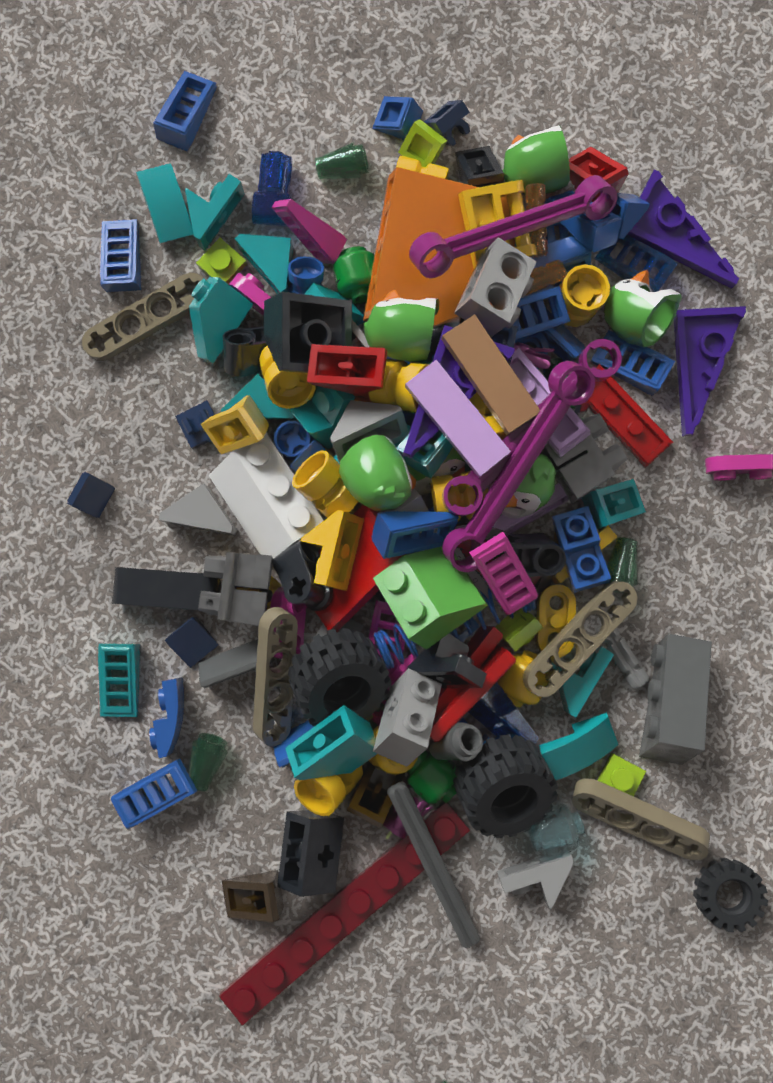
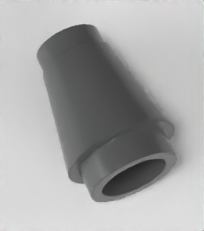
(459, 744)

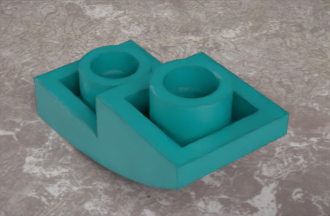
(165, 203)
(574, 752)

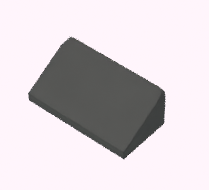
(228, 664)

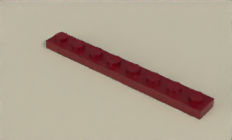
(337, 918)

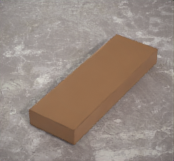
(490, 374)

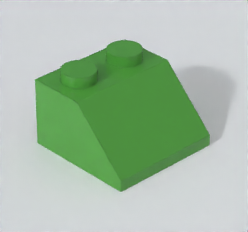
(429, 595)

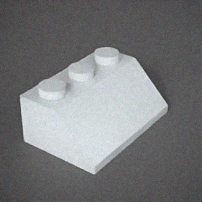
(262, 497)

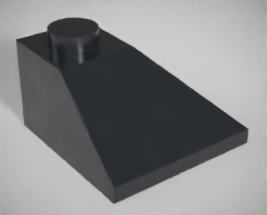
(300, 320)

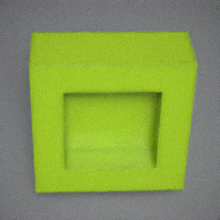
(422, 143)
(221, 261)
(520, 629)
(621, 775)

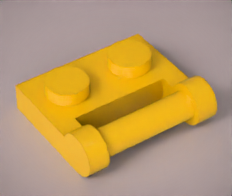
(484, 206)

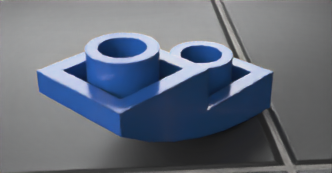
(580, 542)
(167, 729)

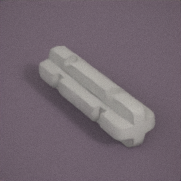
(625, 659)

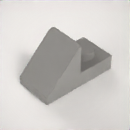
(546, 871)

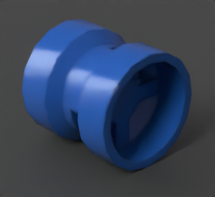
(309, 271)
(288, 438)

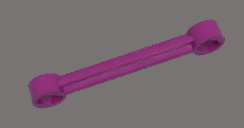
(512, 226)
(514, 438)
(520, 461)

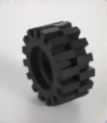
(748, 907)

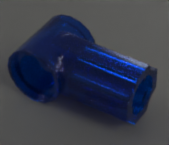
(272, 187)

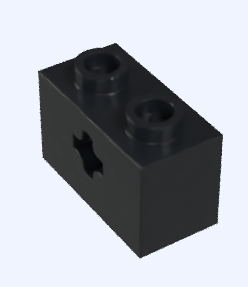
(310, 853)

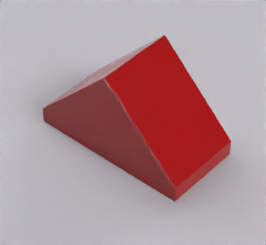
(593, 162)
(347, 368)

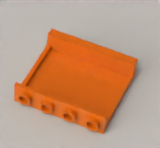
(412, 207)

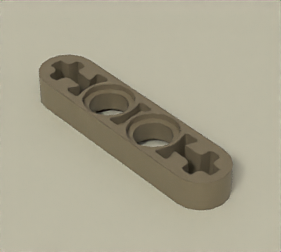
(143, 311)
(584, 643)
(269, 678)
(678, 836)

